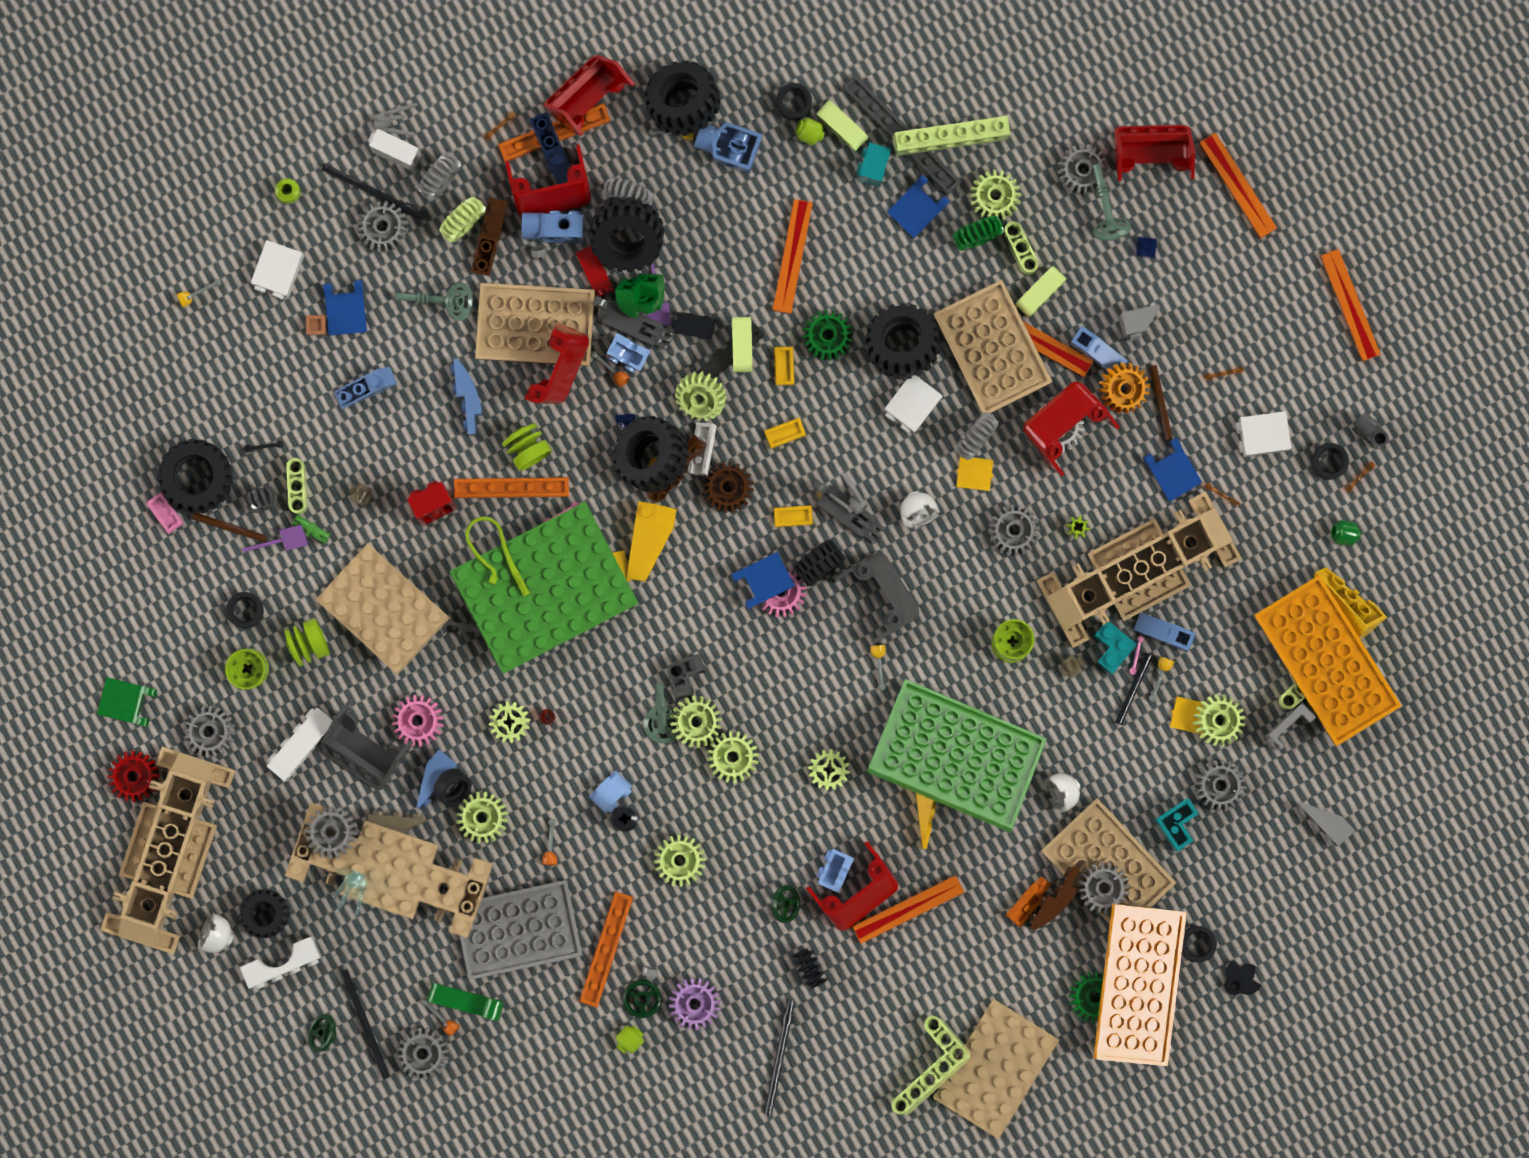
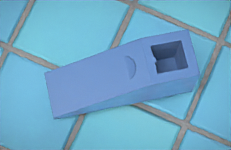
(1096, 349)
(366, 387)
(1164, 632)
(434, 768)

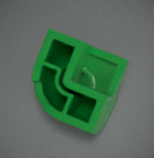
(640, 294)

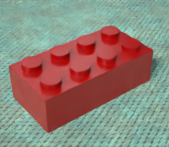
(431, 502)

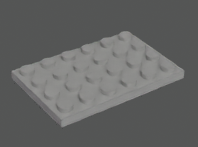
(522, 931)

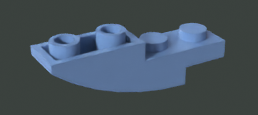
(466, 390)

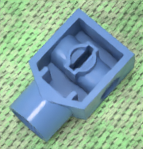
(730, 145)
(547, 227)

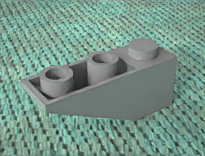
(1332, 825)

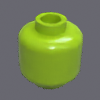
(809, 131)
(287, 185)
(629, 1039)

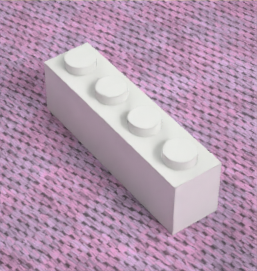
(300, 745)

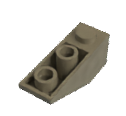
(397, 821)

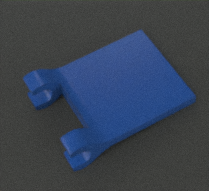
(916, 208)
(345, 310)
(1174, 472)
(765, 579)

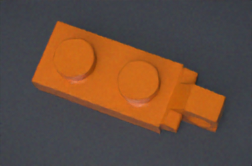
(1028, 902)

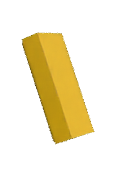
(784, 366)
(785, 433)
(793, 516)

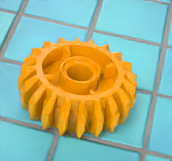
(1112, 388)

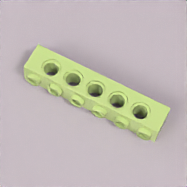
(951, 136)

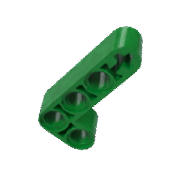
(466, 1001)

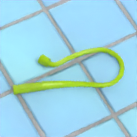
(493, 579)

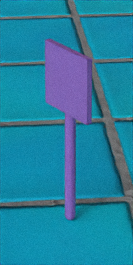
(663, 315)
(291, 537)

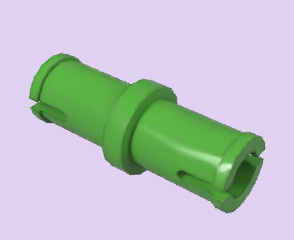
(312, 529)

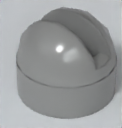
(538, 252)
(649, 973)

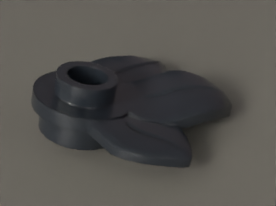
(1243, 977)

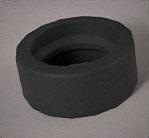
(794, 87)
(1344, 461)
(230, 610)
(445, 780)
(1212, 944)

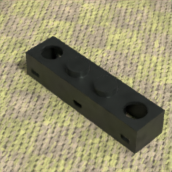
(721, 358)

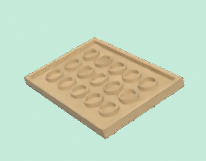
(520, 319)
(993, 348)
(382, 608)
(1100, 837)
(1001, 1068)

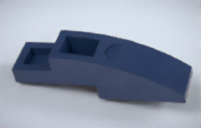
(551, 147)

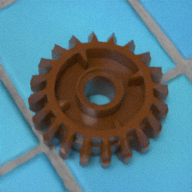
(732, 498)

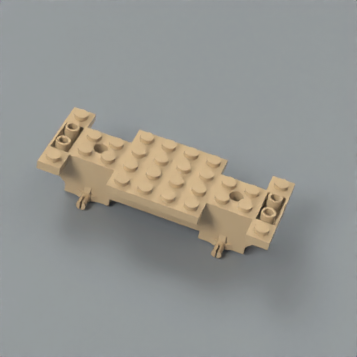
(1139, 569)
(167, 850)
(397, 873)

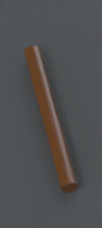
(1161, 403)
(229, 527)

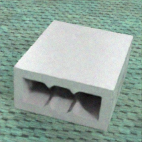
(394, 149)
(277, 270)
(912, 404)
(1263, 434)

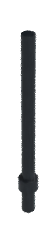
(406, 208)
(351, 989)
(787, 1019)

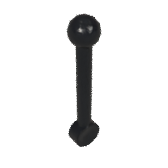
(247, 448)

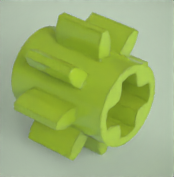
(1078, 522)

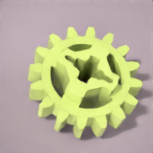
(501, 723)
(837, 771)

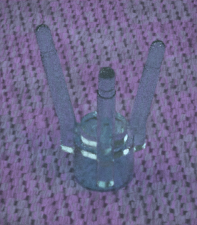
(354, 880)

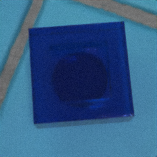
(1146, 247)
(624, 419)

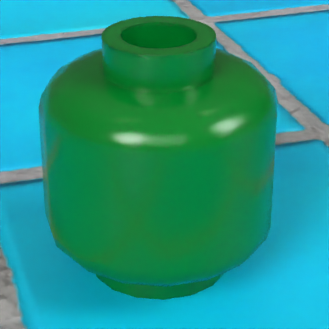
(1345, 533)

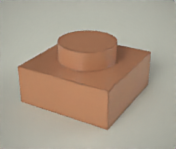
(315, 325)

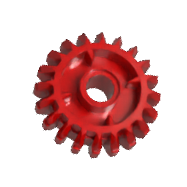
(121, 776)

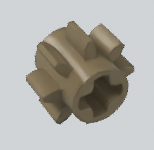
(361, 494)
(1072, 666)

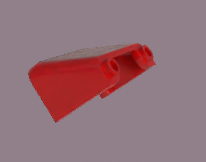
(572, 348)

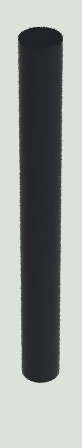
(1133, 689)

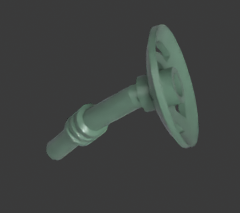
(1110, 222)
(451, 299)
(662, 719)

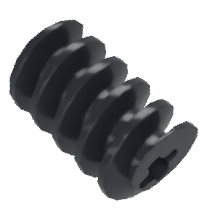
(631, 824)
(809, 968)

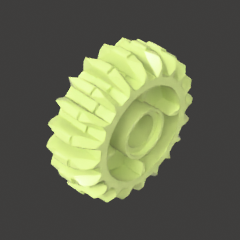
(1003, 187)
(462, 219)
(711, 391)
(1230, 716)
(706, 717)
(728, 745)
(470, 814)
(691, 865)

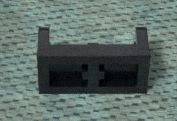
(695, 325)

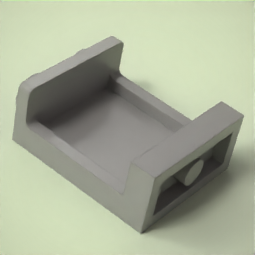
(1299, 711)

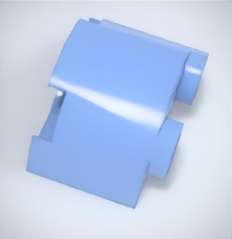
(627, 353)
(611, 791)
(835, 870)

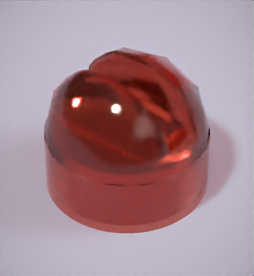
(543, 718)

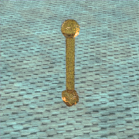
(488, 136)
(1208, 376)
(1370, 466)
(1208, 486)

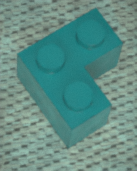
(874, 165)
(1118, 647)
(1172, 824)

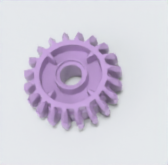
(688, 1014)

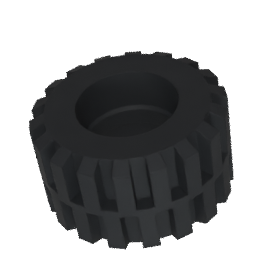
(819, 562)
(247, 910)

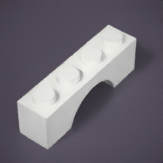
(303, 953)

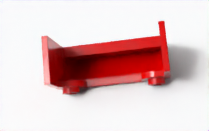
(584, 90)
(1154, 145)
(558, 197)
(1059, 417)
(867, 899)

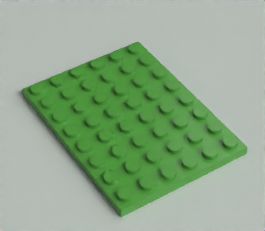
(570, 585)
(957, 755)

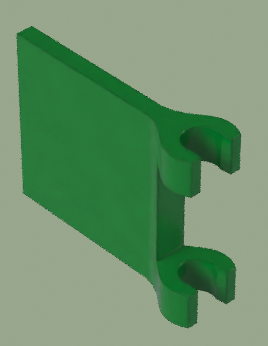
(123, 701)

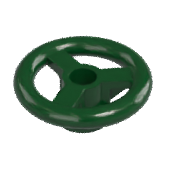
(782, 904)
(629, 992)
(326, 1033)

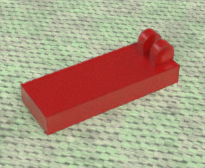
(595, 272)

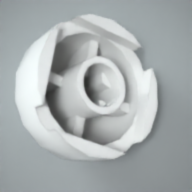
(918, 509)
(1063, 790)
(215, 934)

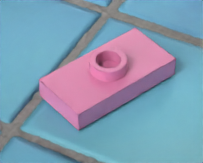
(165, 513)

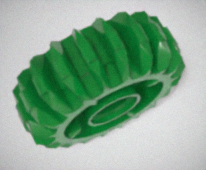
(978, 233)
(831, 324)
(1082, 995)

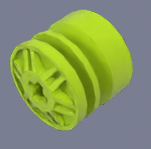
(527, 447)
(1021, 634)
(306, 642)
(236, 664)

